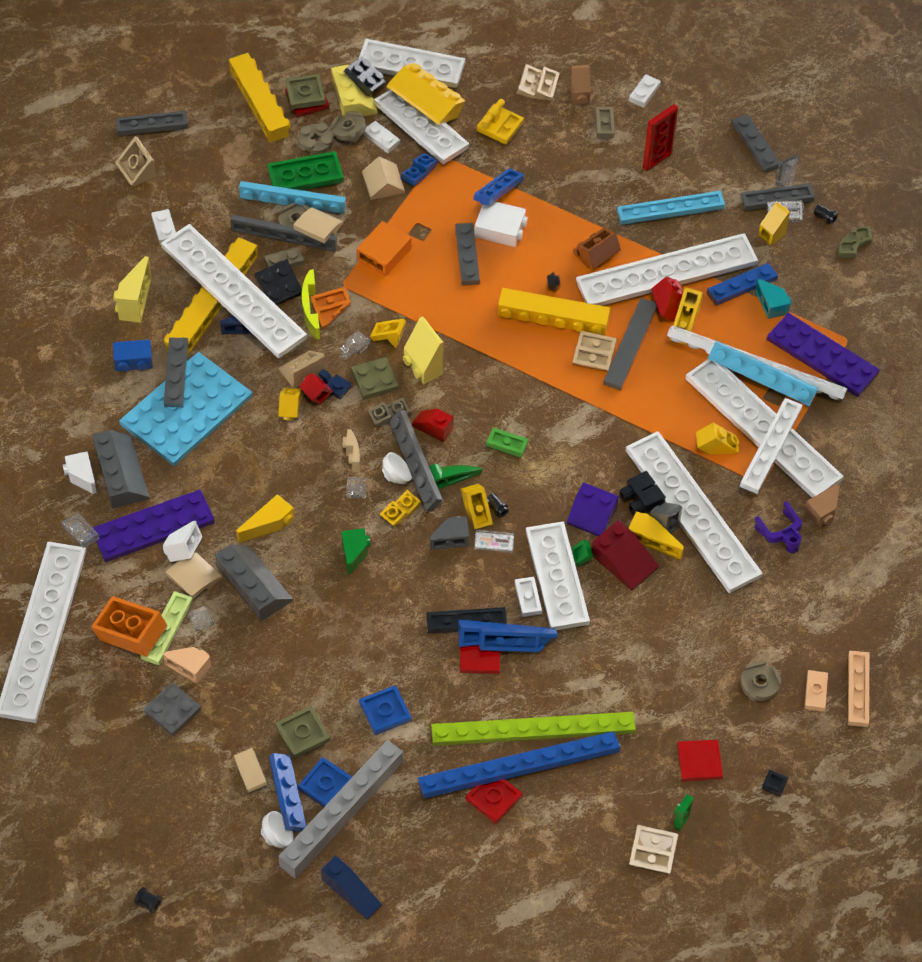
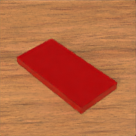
(660, 137)

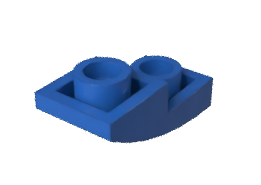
(420, 169)

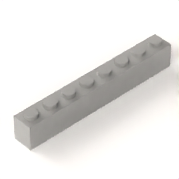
(340, 809)

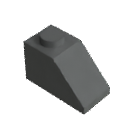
(668, 515)
(451, 534)

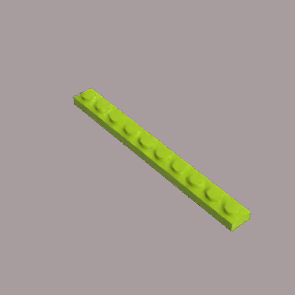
(532, 728)

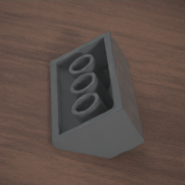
(120, 468)
(252, 580)

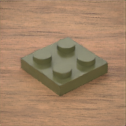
(305, 91)
(374, 378)
(302, 732)

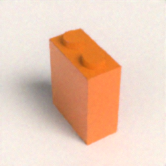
(384, 248)

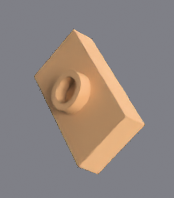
(816, 690)

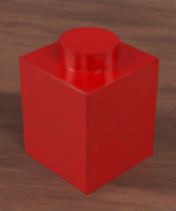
(315, 388)

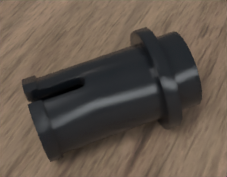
(825, 213)
(499, 507)

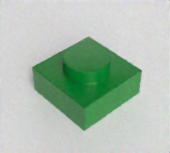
(582, 553)

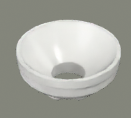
(396, 469)
(274, 830)

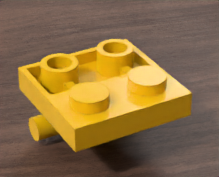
(500, 123)

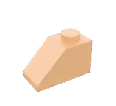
(188, 662)

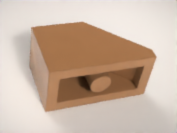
(580, 84)
(823, 506)

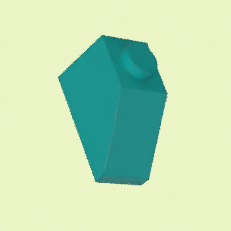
(773, 299)

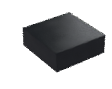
(775, 783)

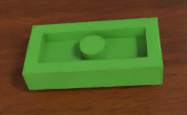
(507, 442)

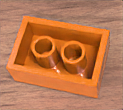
(129, 626)

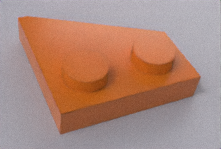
(330, 305)

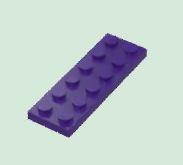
(823, 354)
(151, 525)

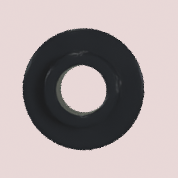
(553, 281)

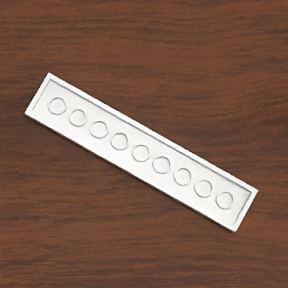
(683, 265)
(234, 291)
(754, 419)
(698, 517)
(41, 632)

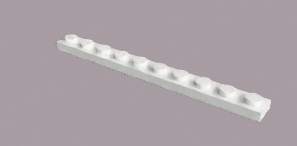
(697, 341)

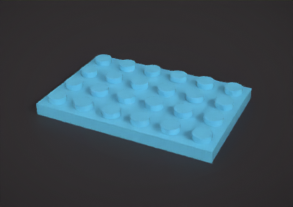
(208, 402)

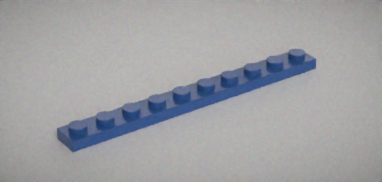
(518, 764)

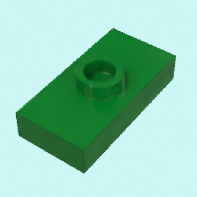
(683, 812)

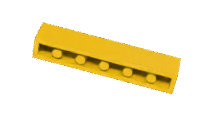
(259, 97)
(553, 311)

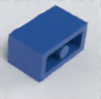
(132, 355)

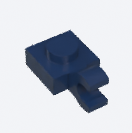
(337, 384)

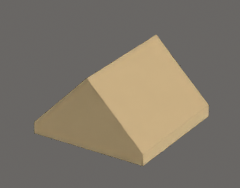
(136, 163)
(382, 179)
(302, 366)

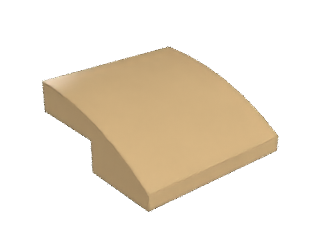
(538, 83)
(317, 224)
(594, 350)
(193, 575)
(653, 849)

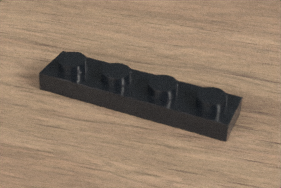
(448, 620)

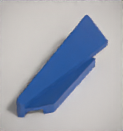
(504, 636)

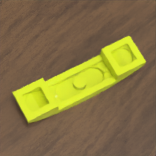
(311, 320)

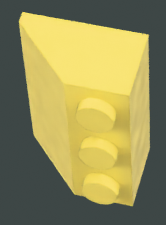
(350, 95)

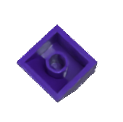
(592, 509)

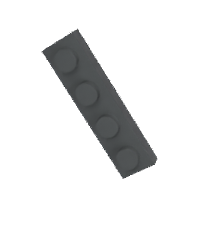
(151, 123)
(755, 143)
(759, 198)
(467, 254)
(176, 372)

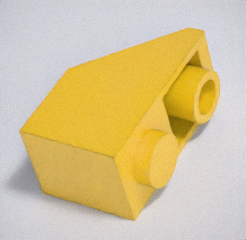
(774, 224)
(717, 440)

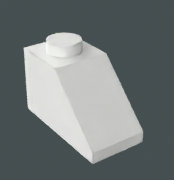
(80, 471)
(183, 542)

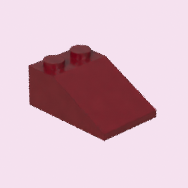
(623, 555)

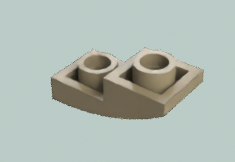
(384, 413)

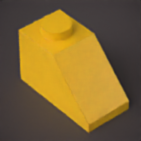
(289, 403)
(476, 505)

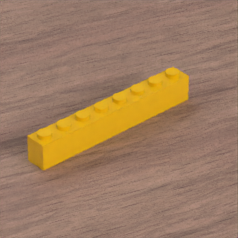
(204, 306)

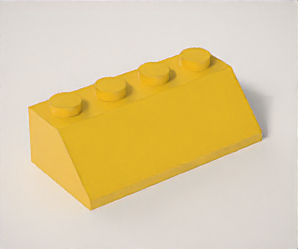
(426, 94)

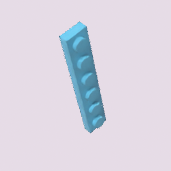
(287, 196)
(670, 207)
(762, 373)

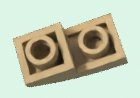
(352, 450)
(250, 770)

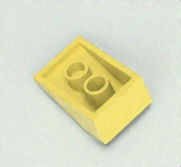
(133, 292)
(424, 352)

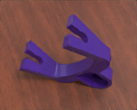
(789, 535)

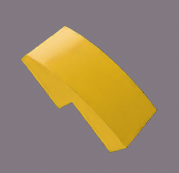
(401, 509)

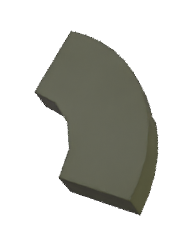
(853, 241)

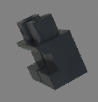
(643, 493)

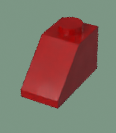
(668, 297)
(434, 423)

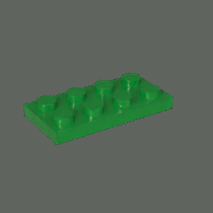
(306, 171)

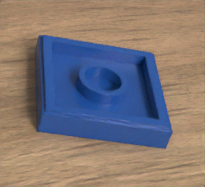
(385, 710)
(323, 782)

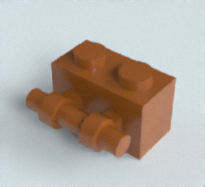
(598, 248)

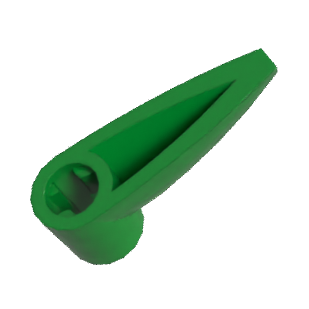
(452, 474)

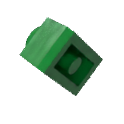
(355, 547)

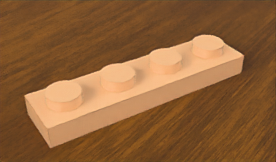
(858, 688)

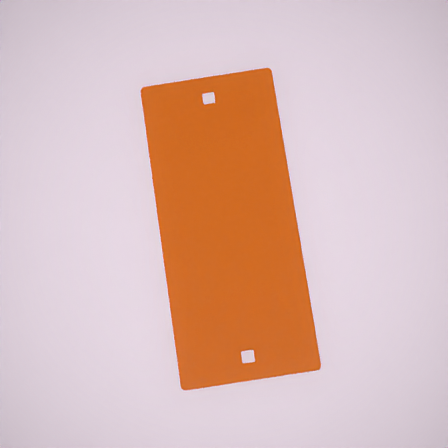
(655, 388)

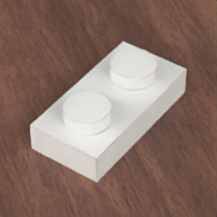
(644, 91)
(381, 137)
(163, 224)
(528, 596)

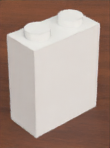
(501, 223)

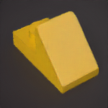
(389, 330)

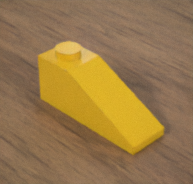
(688, 310)
(268, 519)
(655, 536)

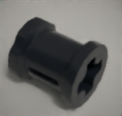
(148, 900)

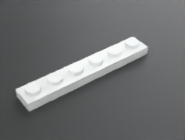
(771, 446)

